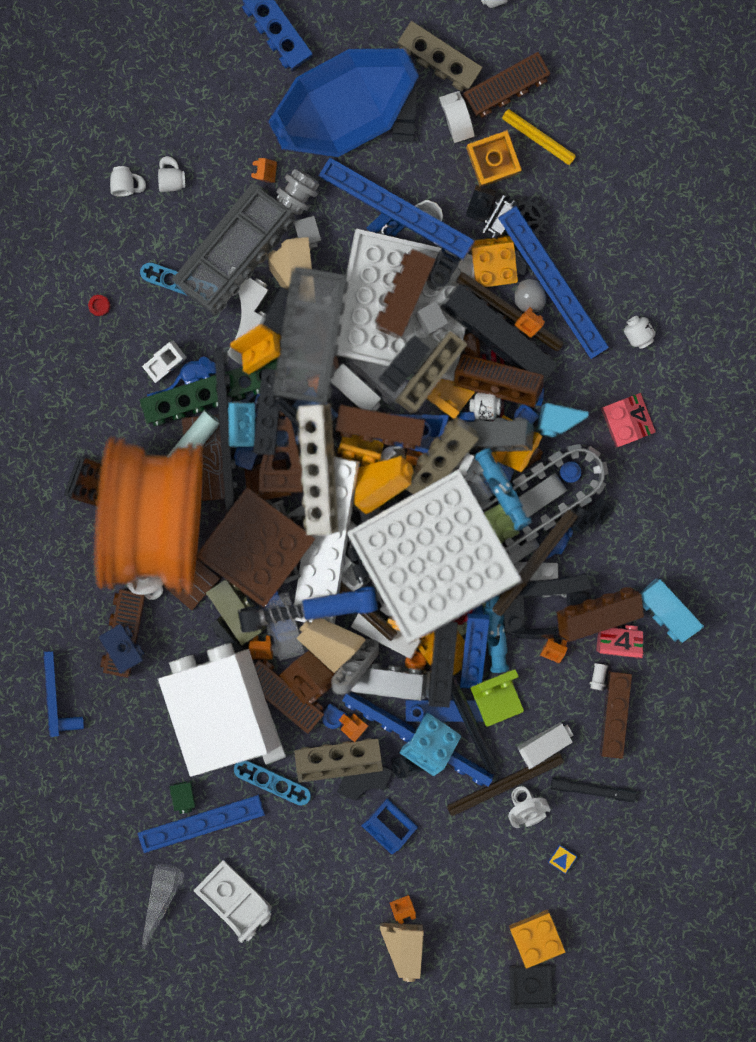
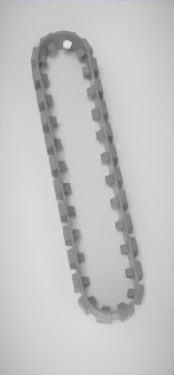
(583, 499)

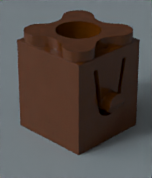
(308, 678)

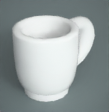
(170, 178)
(122, 182)

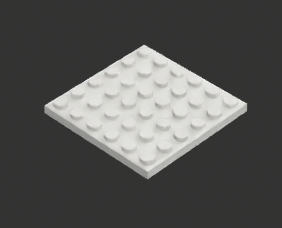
(369, 277)
(433, 557)

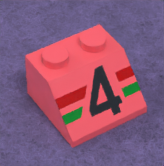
(628, 420)
(621, 641)

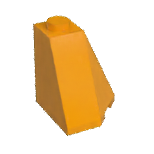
(381, 482)

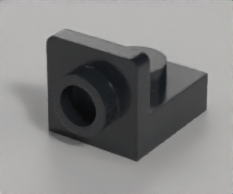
(480, 203)
(404, 767)

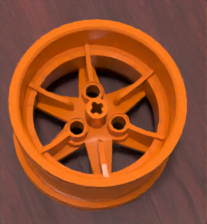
(149, 515)

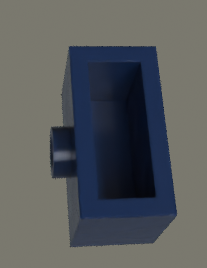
(121, 647)

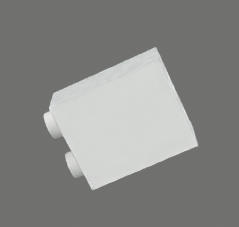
(218, 709)

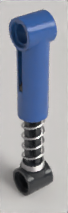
(360, 601)

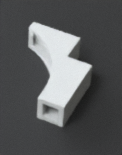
(251, 296)

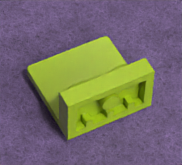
(497, 698)

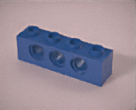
(290, 59)

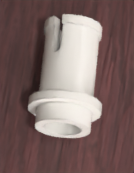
(599, 677)

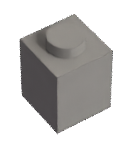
(308, 228)
(431, 319)

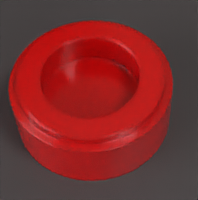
(99, 305)

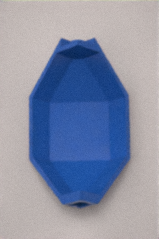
(344, 101)

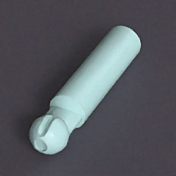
(199, 431)

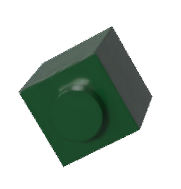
(182, 797)

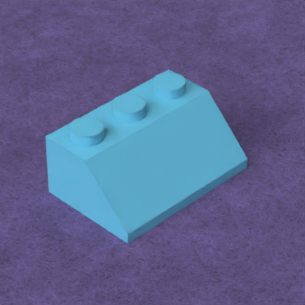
(558, 419)
(669, 611)

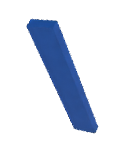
(201, 823)

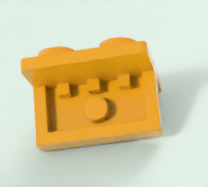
(257, 347)

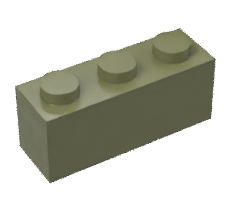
(228, 601)

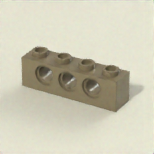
(415, 34)
(431, 372)
(452, 455)
(332, 768)

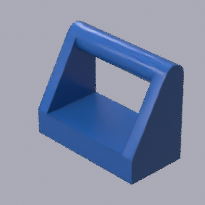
(382, 833)

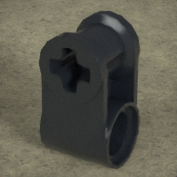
(444, 266)

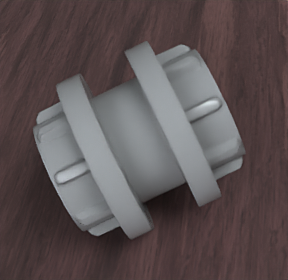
(297, 191)

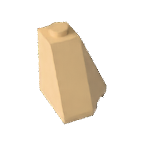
(291, 254)
(329, 642)
(405, 948)

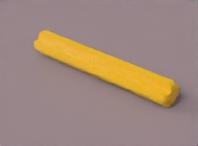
(538, 136)

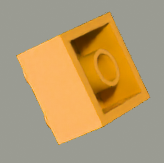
(493, 158)
(537, 939)

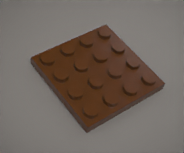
(255, 547)

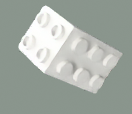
(234, 900)

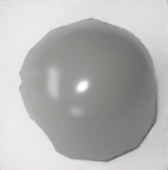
(530, 294)

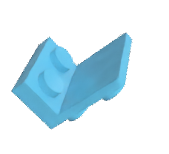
(241, 424)
(431, 745)

